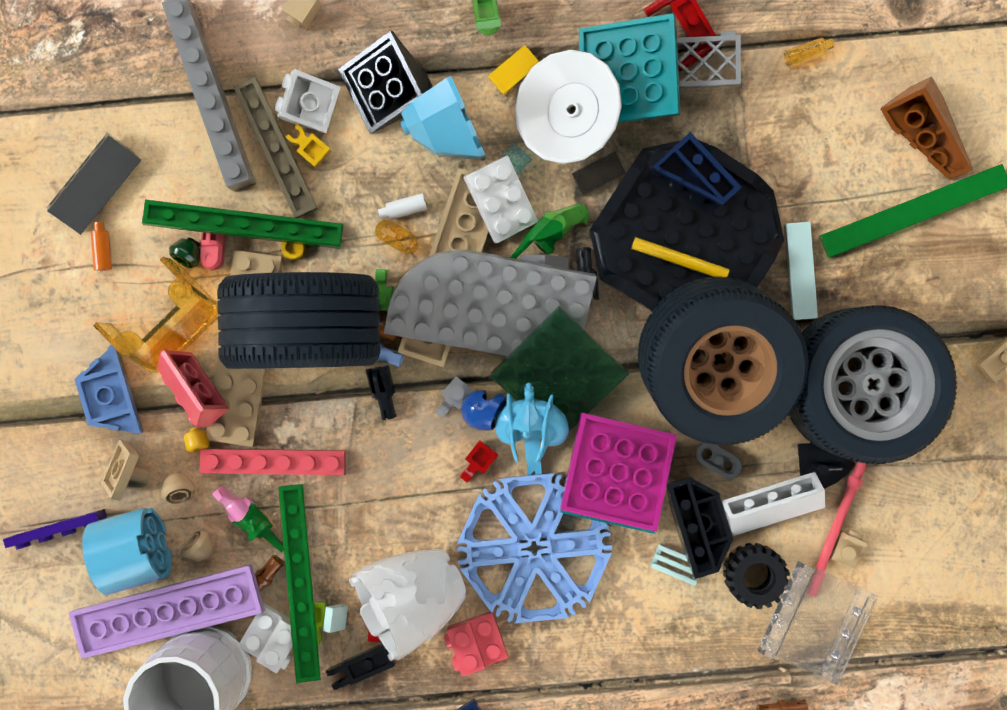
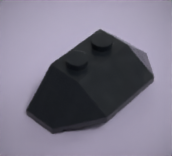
(700, 525)

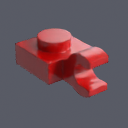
(480, 459)

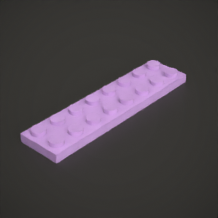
(167, 611)

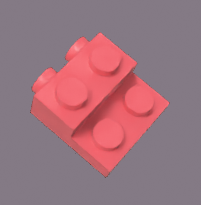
(475, 643)

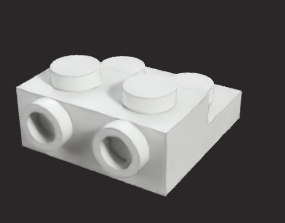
(307, 101)
(269, 639)

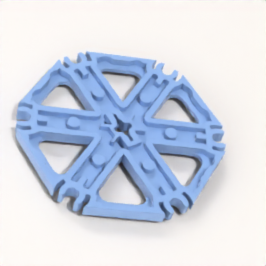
(525, 567)

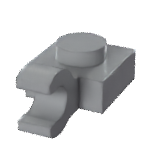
(454, 395)

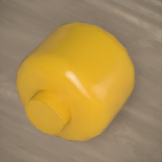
(196, 440)

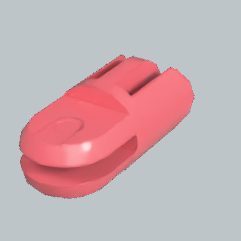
(212, 250)

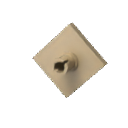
(122, 469)

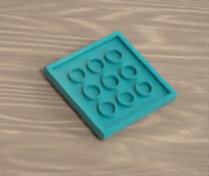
(643, 62)

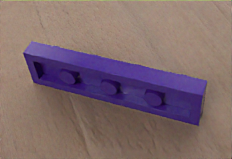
(46, 532)

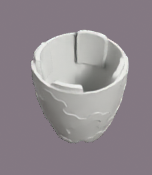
(408, 598)

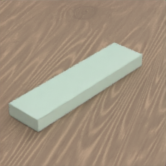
(801, 270)

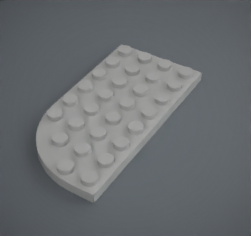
(483, 300)

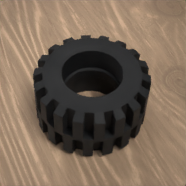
(770, 589)

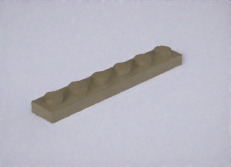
(275, 147)

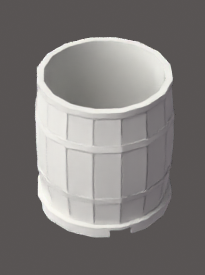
(192, 673)

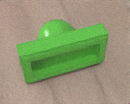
(486, 16)

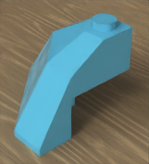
(441, 123)

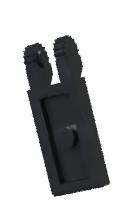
(361, 666)

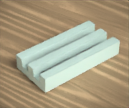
(657, 556)

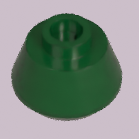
(186, 252)

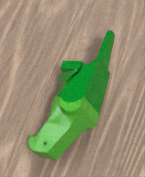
(553, 227)

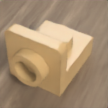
(848, 548)

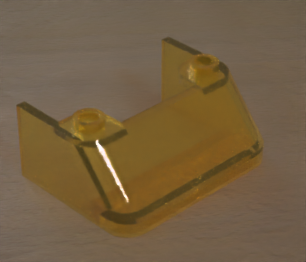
(176, 331)

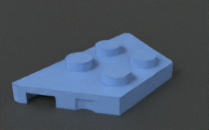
(107, 394)

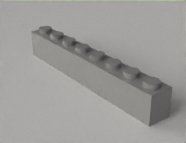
(209, 94)

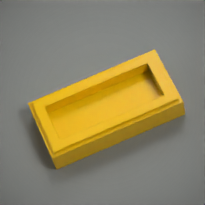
(513, 70)

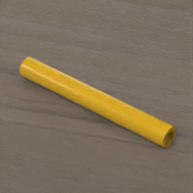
(679, 258)

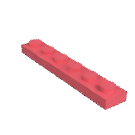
(273, 461)

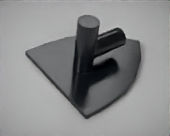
(827, 466)

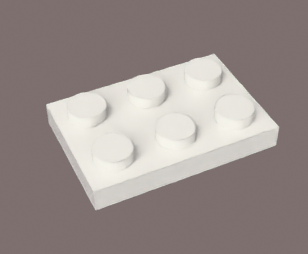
(500, 199)

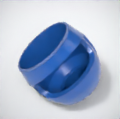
(482, 413)

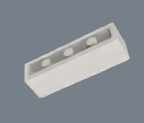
(774, 503)

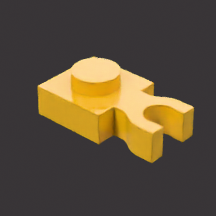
(310, 147)

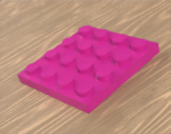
(618, 472)

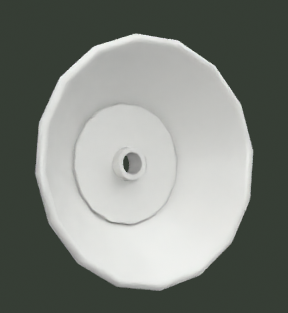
(546, 100)

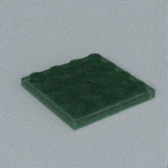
(561, 362)

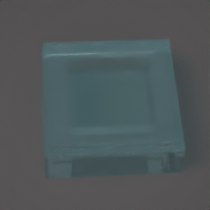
(517, 157)

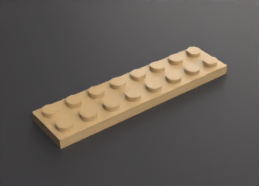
(459, 230)
(242, 387)

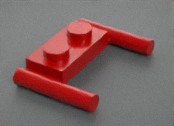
(691, 21)

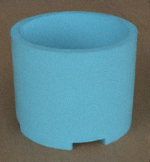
(126, 551)

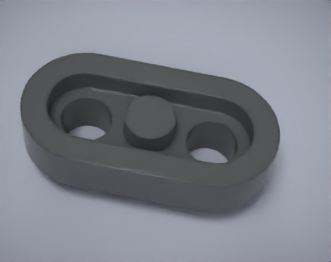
(718, 459)

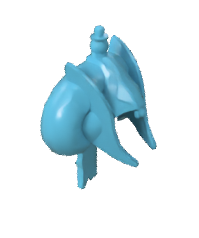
(533, 421)

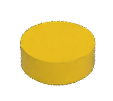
(293, 251)

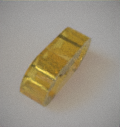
(400, 232)

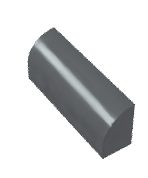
(93, 183)

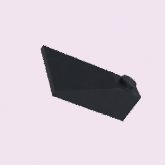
(384, 81)

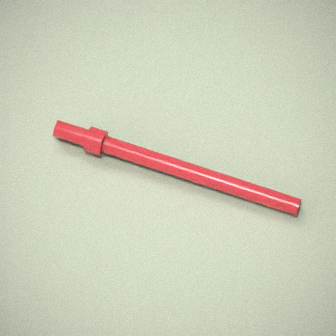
(854, 482)

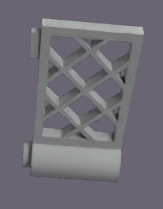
(726, 36)

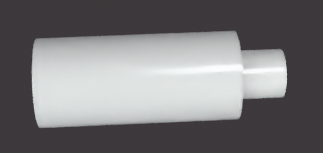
(403, 207)

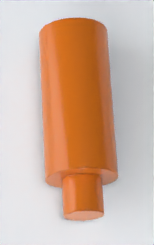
(100, 248)

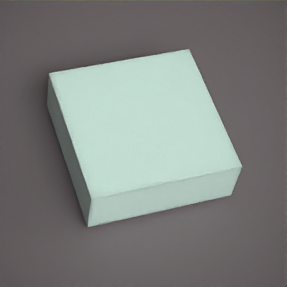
(335, 618)

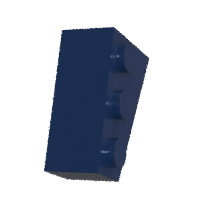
(698, 171)

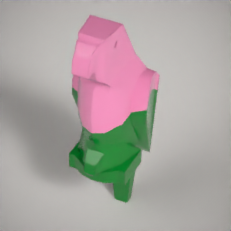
(247, 517)

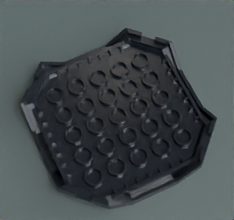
(646, 205)

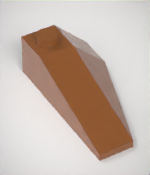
(927, 124)

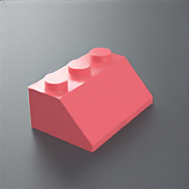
(191, 387)

